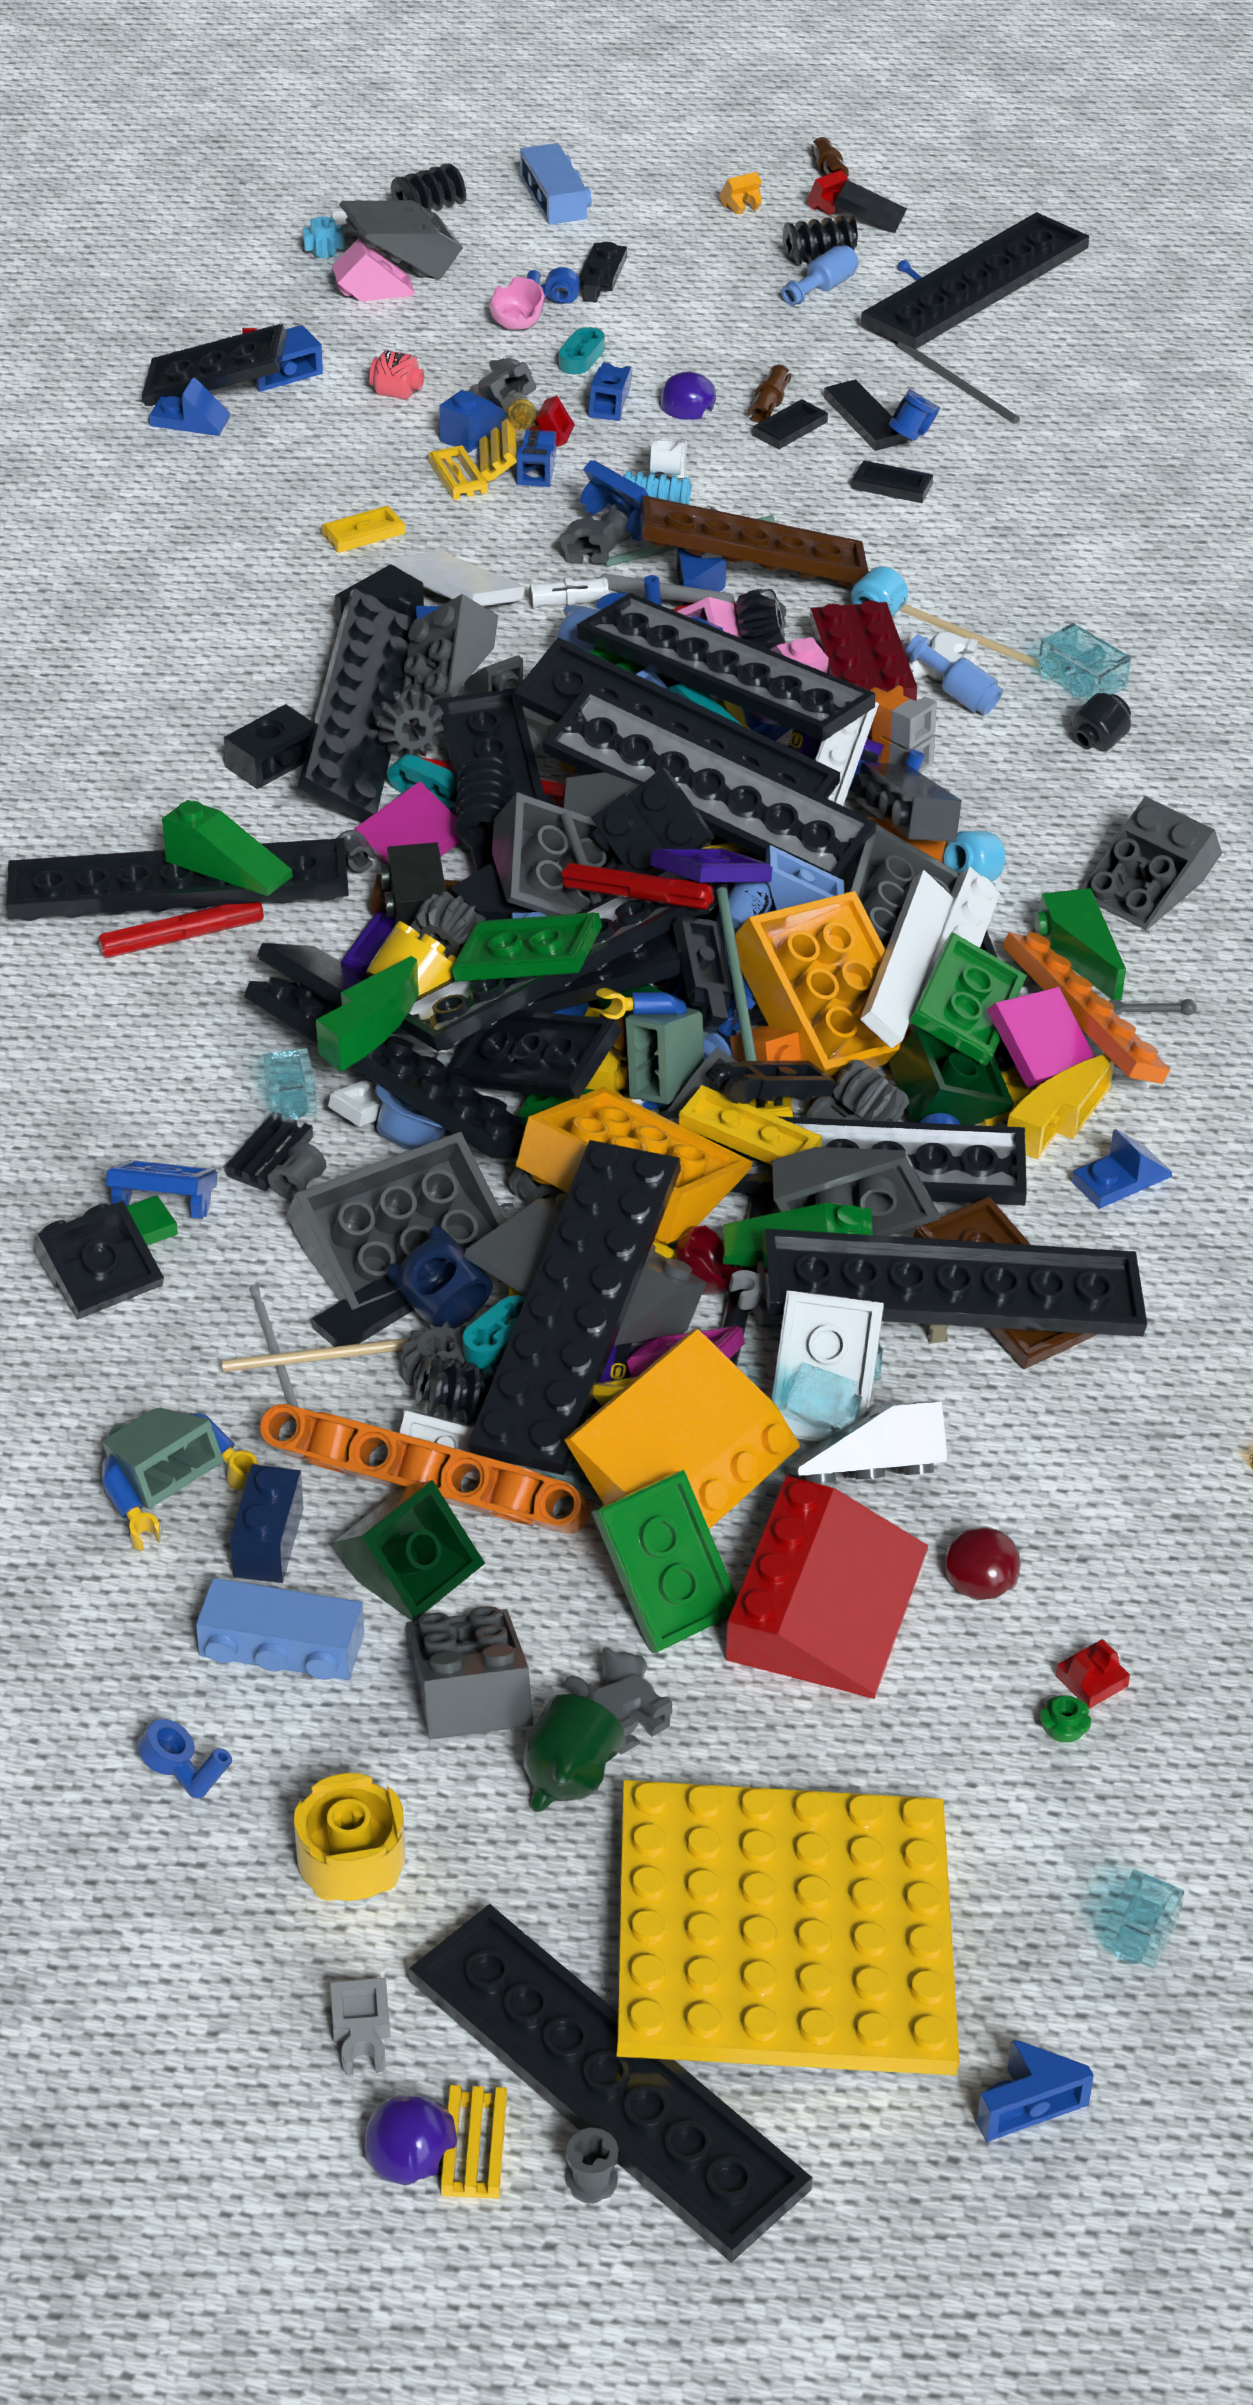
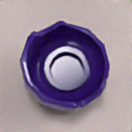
(687, 395)
(408, 2138)

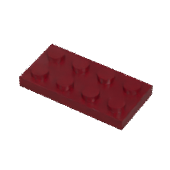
(863, 646)

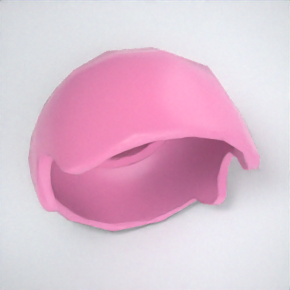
(517, 304)

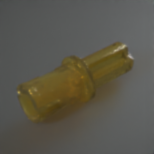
(522, 413)

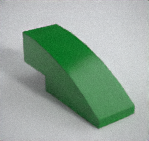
(368, 1014)

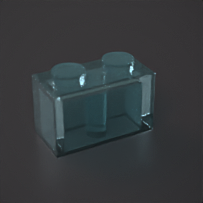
(1083, 662)
(820, 1398)

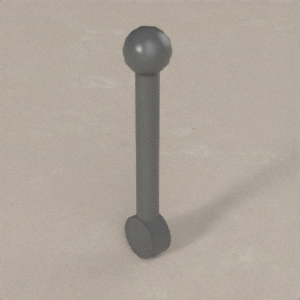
(1186, 1007)

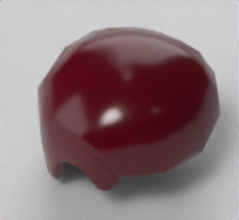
(703, 1252)
(982, 1563)

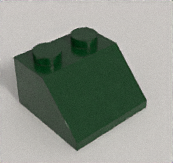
(948, 1081)
(410, 1550)

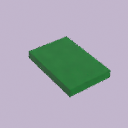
(527, 947)
(960, 993)
(666, 1560)

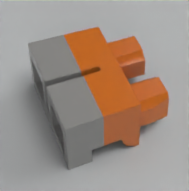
(903, 726)

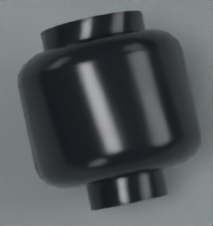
(1101, 722)

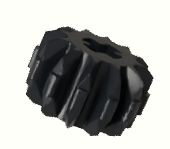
(760, 618)

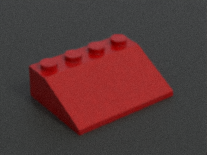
(824, 1591)

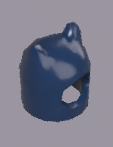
(441, 1281)

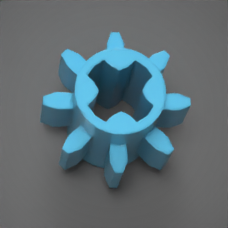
(323, 237)

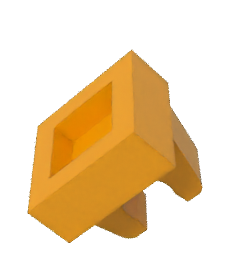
(742, 189)

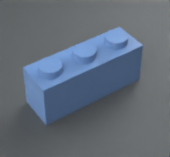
(554, 183)
(280, 1629)

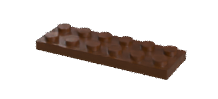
(752, 540)

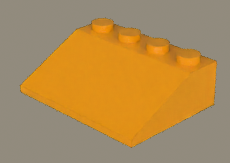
(813, 977)
(559, 1136)
(687, 1415)

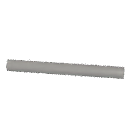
(667, 591)

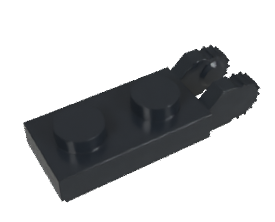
(770, 1079)

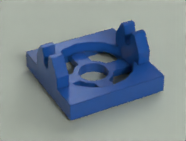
(612, 488)
(163, 1178)

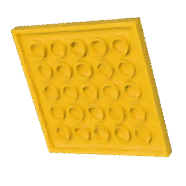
(785, 1929)

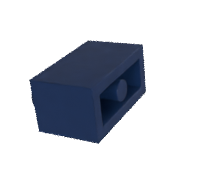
(267, 1523)

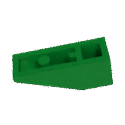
(221, 849)
(1081, 935)
(744, 1238)

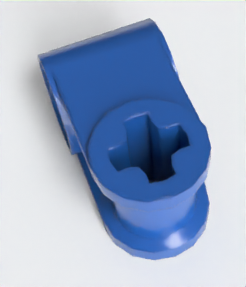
(914, 415)

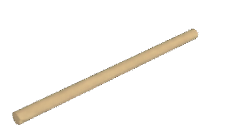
(970, 635)
(312, 1355)

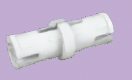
(567, 592)

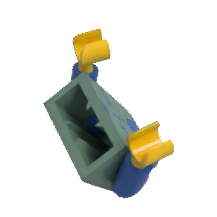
(662, 1043)
(161, 1456)

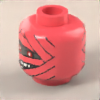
(396, 375)

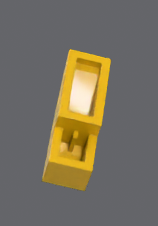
(1062, 1103)

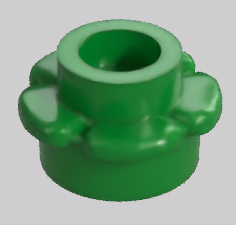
(1065, 1727)

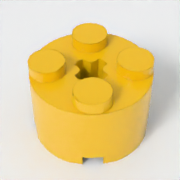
(403, 943)
(350, 1838)

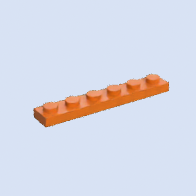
(1092, 1013)

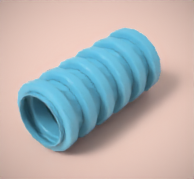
(663, 488)

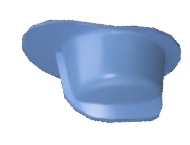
(404, 1123)

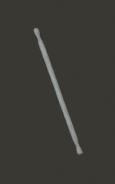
(273, 1347)

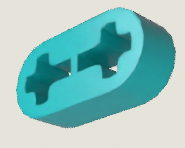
(581, 350)
(411, 769)
(490, 1328)

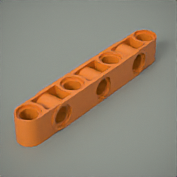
(346, 1448)

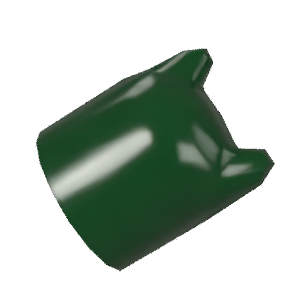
(570, 1749)

